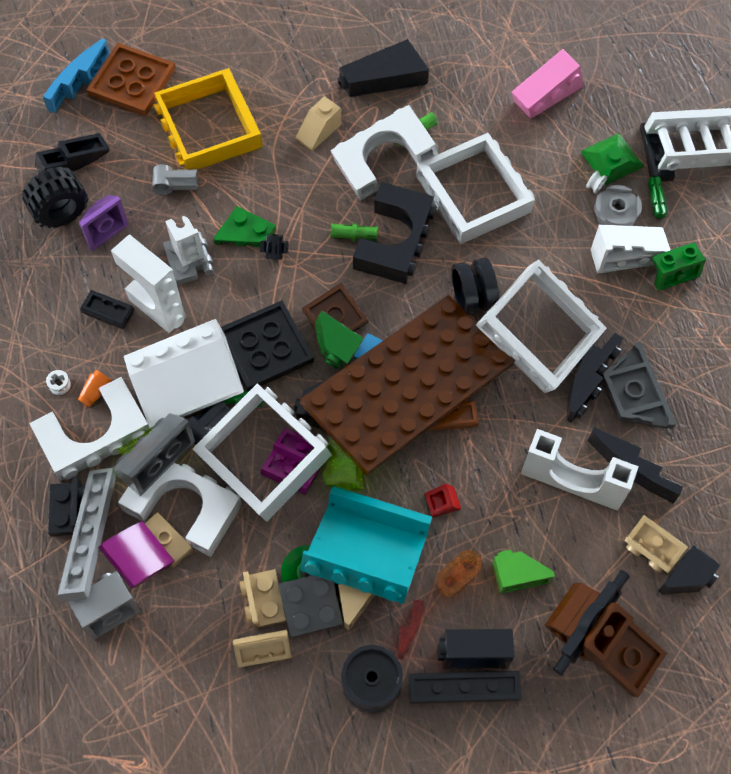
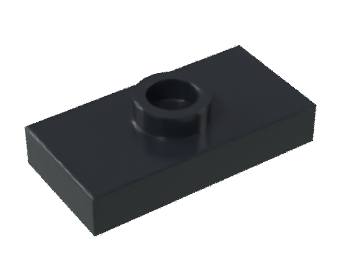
(107, 309)

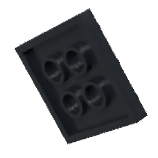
(266, 345)

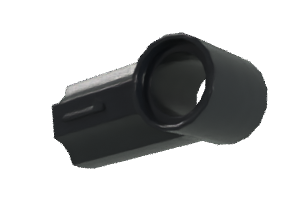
(207, 420)

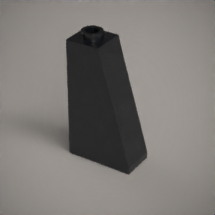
(384, 71)

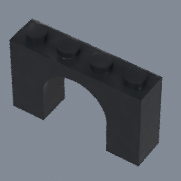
(397, 260)

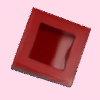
(442, 500)

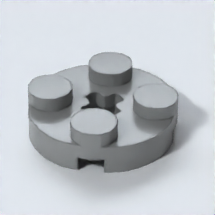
(620, 195)

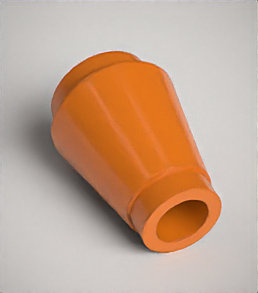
(90, 391)

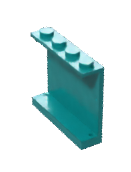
(367, 545)

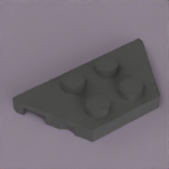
(636, 391)

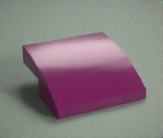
(287, 453)
(136, 554)

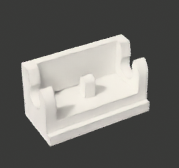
(185, 241)

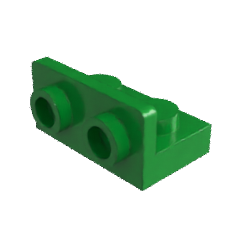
(678, 266)

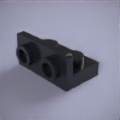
(64, 507)

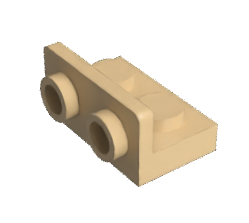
(264, 599)

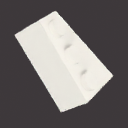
(626, 247)

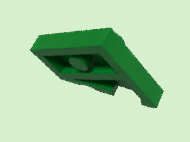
(244, 229)

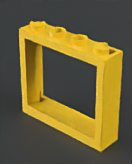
(197, 89)

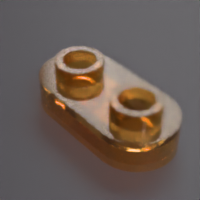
(458, 573)

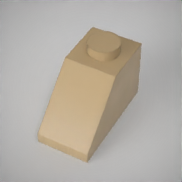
(319, 123)
(353, 604)

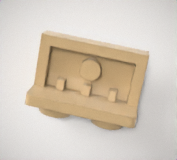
(655, 544)

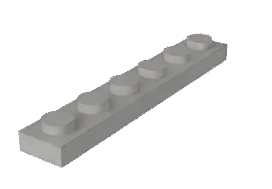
(87, 535)

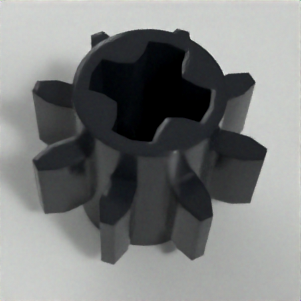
(274, 246)

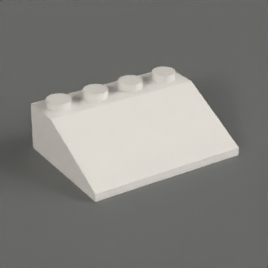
(184, 373)

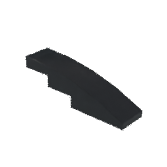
(647, 473)

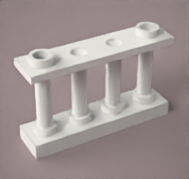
(687, 121)

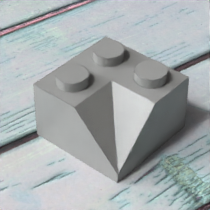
(106, 606)

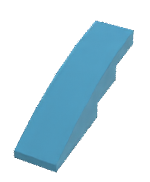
(79, 71)

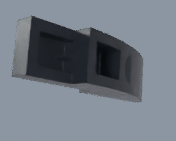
(589, 376)

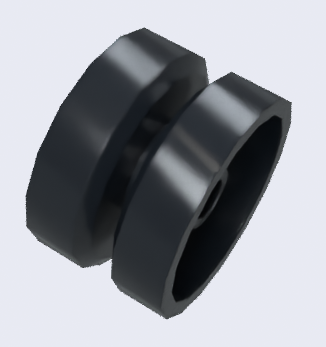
(475, 285)
(360, 666)

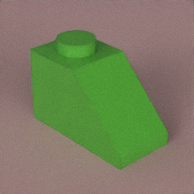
(519, 572)

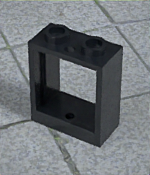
(476, 648)

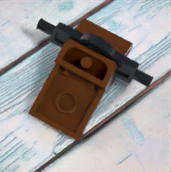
(604, 633)

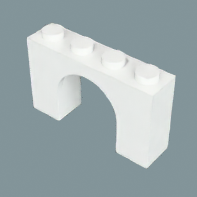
(400, 127)
(154, 284)
(71, 457)
(604, 486)
(217, 511)

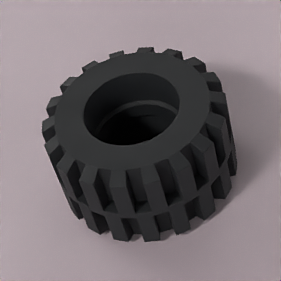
(55, 197)

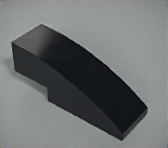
(72, 153)

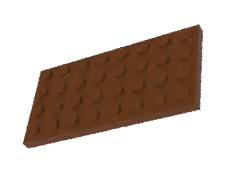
(406, 384)

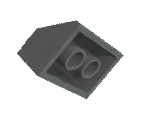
(155, 453)

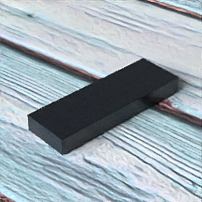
(654, 153)

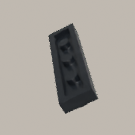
(465, 687)

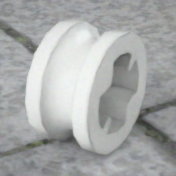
(596, 182)
(62, 376)

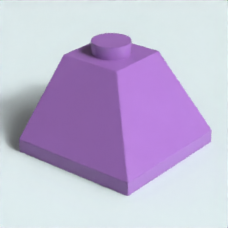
(103, 221)

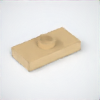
(169, 538)
(262, 648)

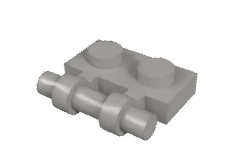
(189, 272)

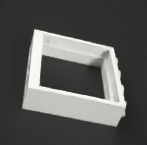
(467, 231)
(571, 305)
(293, 481)

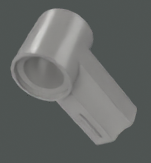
(167, 179)

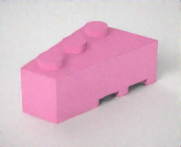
(549, 84)

